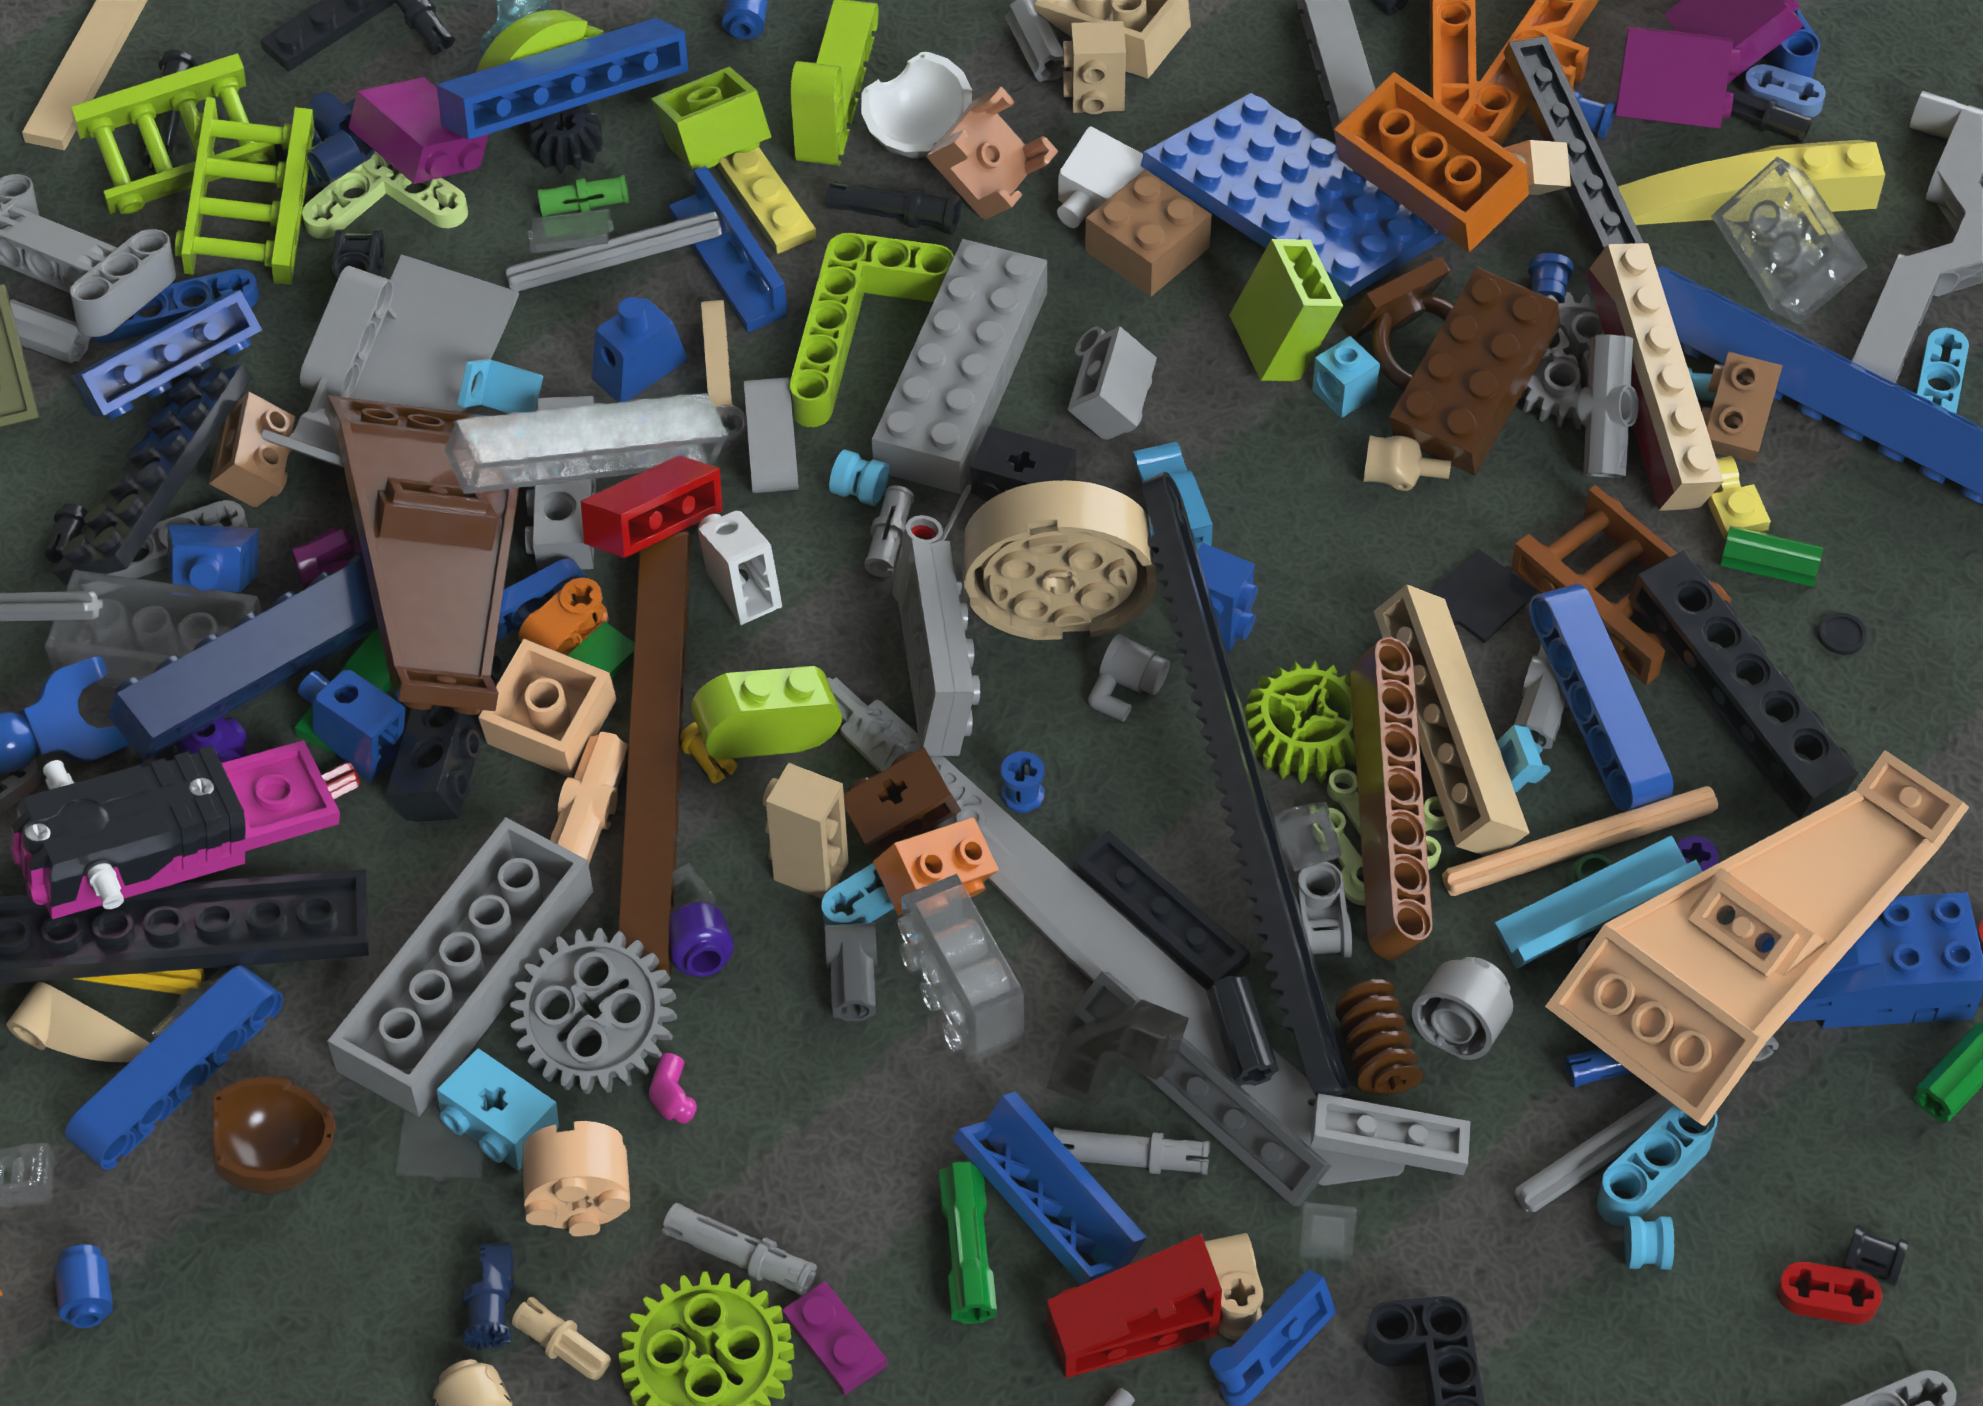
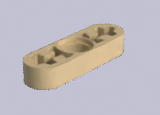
(716, 352)

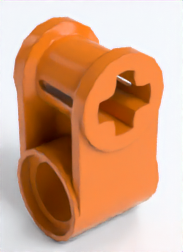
(562, 623)

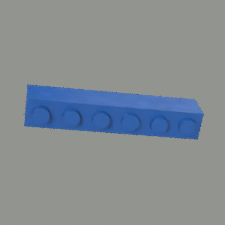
(562, 78)

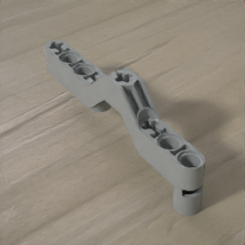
(1942, 269)

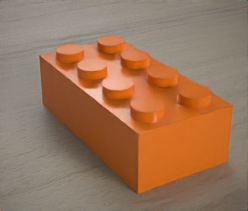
(1432, 162)

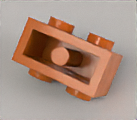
(936, 856)

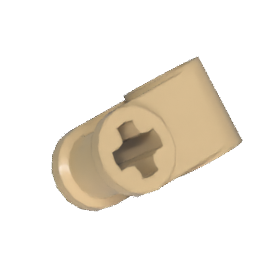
(1240, 1284)

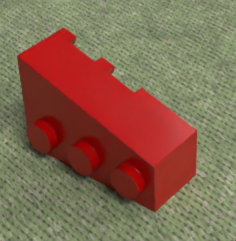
(1137, 1309)

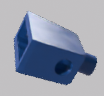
(635, 349)
(212, 556)
(355, 720)

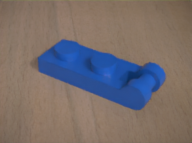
(1273, 1340)

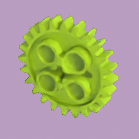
(740, 1325)

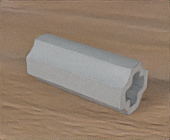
(1036, 40)
(49, 333)

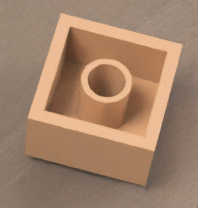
(548, 708)

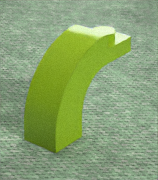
(535, 35)

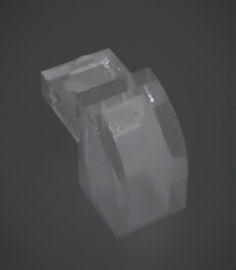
(1307, 835)

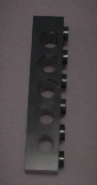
(1742, 707)

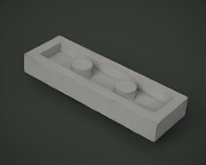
(1390, 1134)

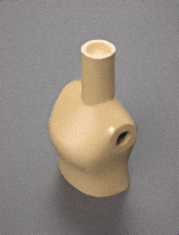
(1399, 463)

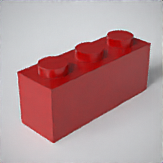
(651, 506)

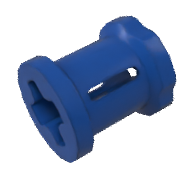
(1598, 115)
(1016, 780)

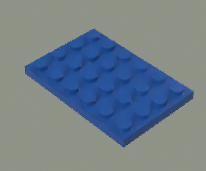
(1287, 183)

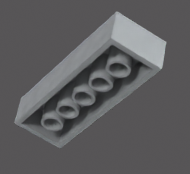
(960, 365)
(460, 966)

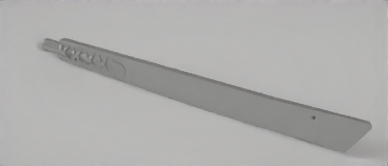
(1089, 928)

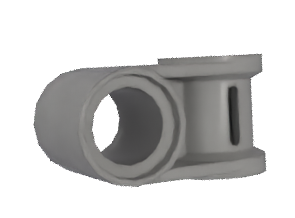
(1325, 916)

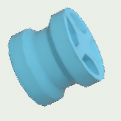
(1649, 1242)

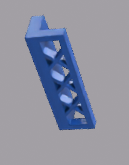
(735, 257)
(1058, 1189)

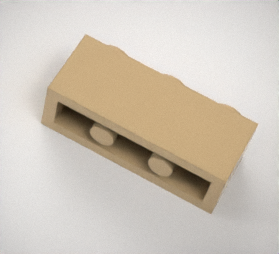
(806, 830)

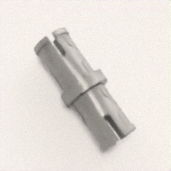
(888, 531)

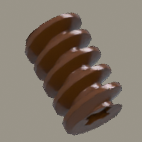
(1377, 1039)

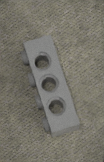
(557, 510)

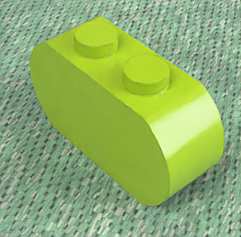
(766, 712)

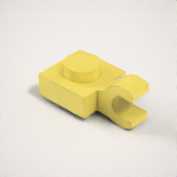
(1736, 504)

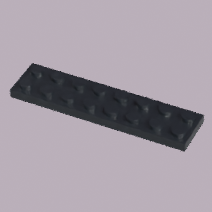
(190, 928)

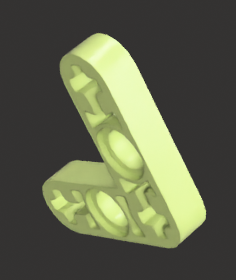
(377, 184)

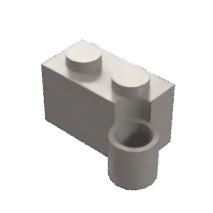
(1111, 381)

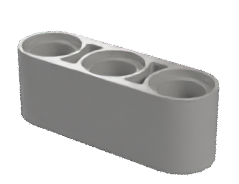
(771, 435)

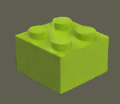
(711, 118)

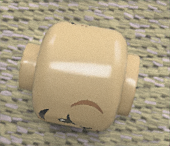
(471, 1385)

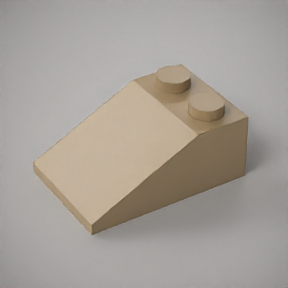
(1149, 25)

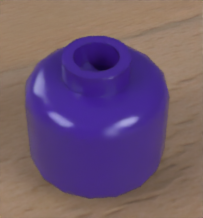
(699, 939)

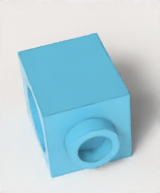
(1345, 377)

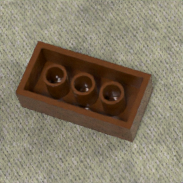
(1476, 370)

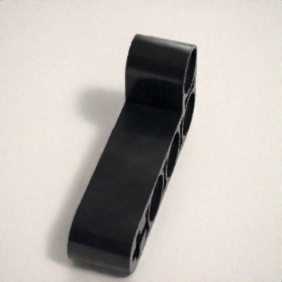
(1425, 1346)

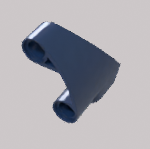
(334, 145)

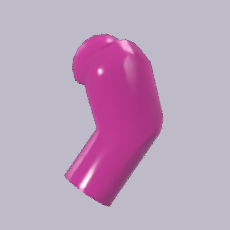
(667, 1094)

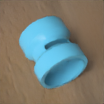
(859, 477)

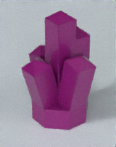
(324, 553)

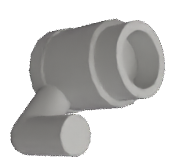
(1131, 667)

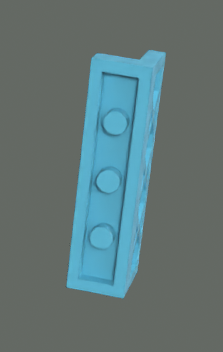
(1593, 902)

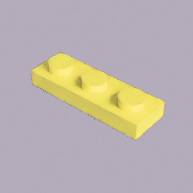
(767, 199)

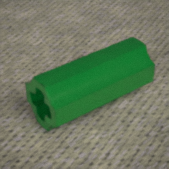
(1772, 556)
(1954, 1078)

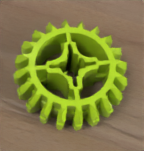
(1292, 702)

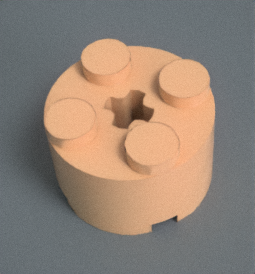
(575, 1177)

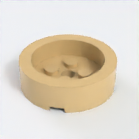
(1036, 534)

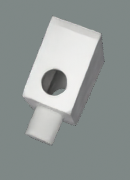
(1094, 174)
(736, 543)

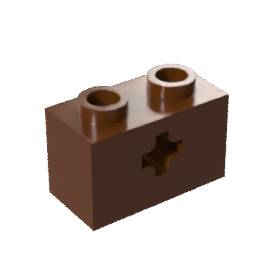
(923, 806)

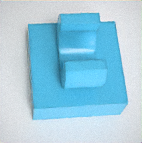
(1522, 757)

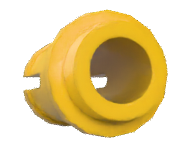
(693, 744)

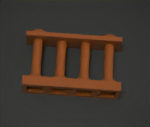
(1543, 570)

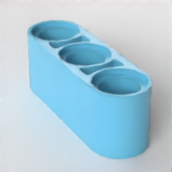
(1645, 1180)

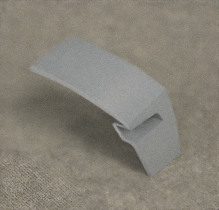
(396, 344)

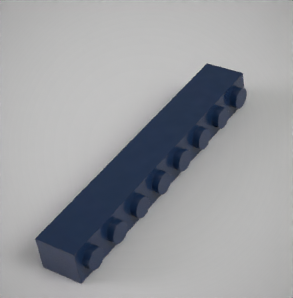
(245, 661)

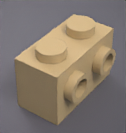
(1096, 66)

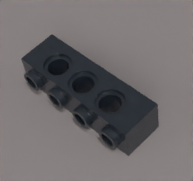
(437, 760)

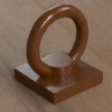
(1395, 307)

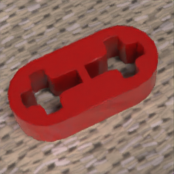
(1829, 1292)

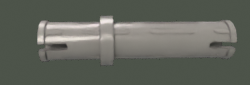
(1136, 1151)
(758, 1257)

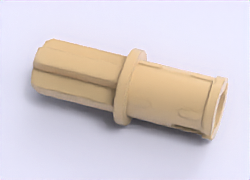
(560, 1339)

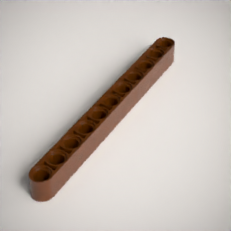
(655, 746)

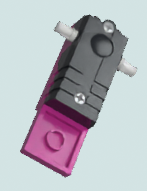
(161, 823)

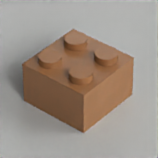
(1148, 232)

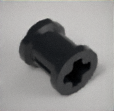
(1876, 1255)

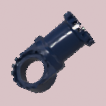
(488, 1298)

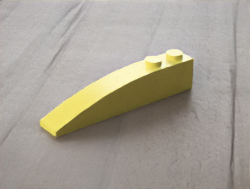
(1843, 172)

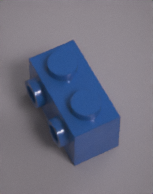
(1231, 592)

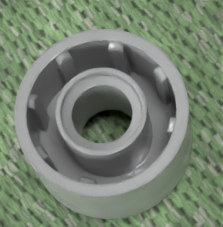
(1465, 1005)

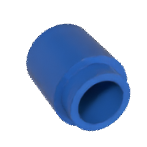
(744, 18)
(83, 1286)

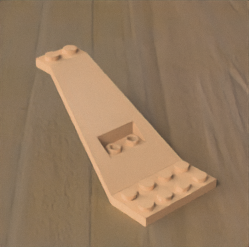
(1699, 998)

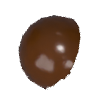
(269, 1134)

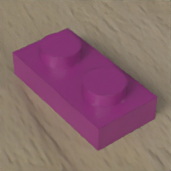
(834, 1338)

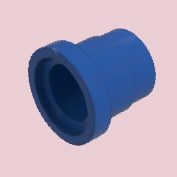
(1550, 274)

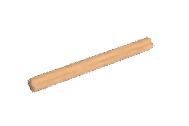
(1579, 841)

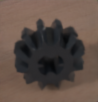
(566, 137)

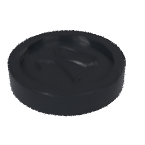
(1842, 633)

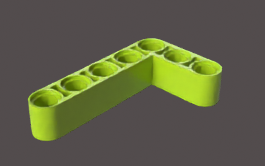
(826, 90)
(849, 269)

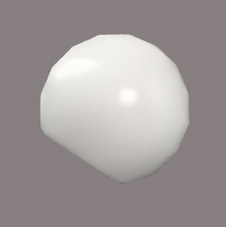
(917, 105)

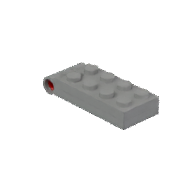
(935, 638)

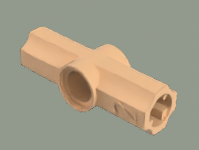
(590, 795)

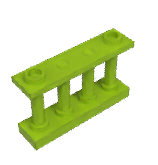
(141, 105)
(282, 214)

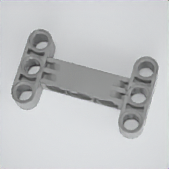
(103, 280)

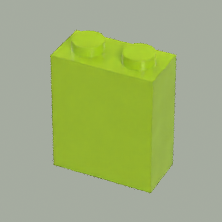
(1285, 310)

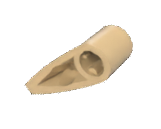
(71, 1027)

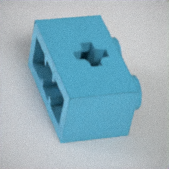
(494, 1107)

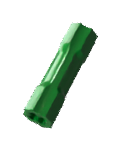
(970, 1277)

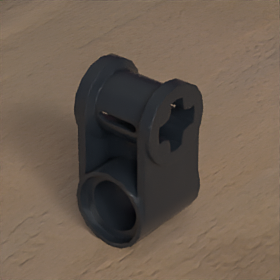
(358, 251)

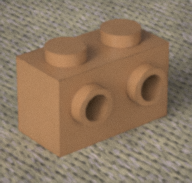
(1742, 402)
(244, 461)

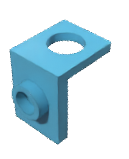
(500, 387)

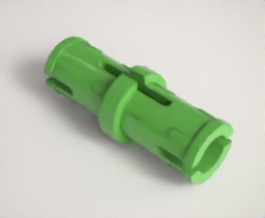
(583, 195)

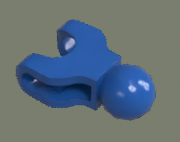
(55, 722)

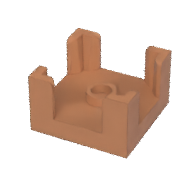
(986, 156)

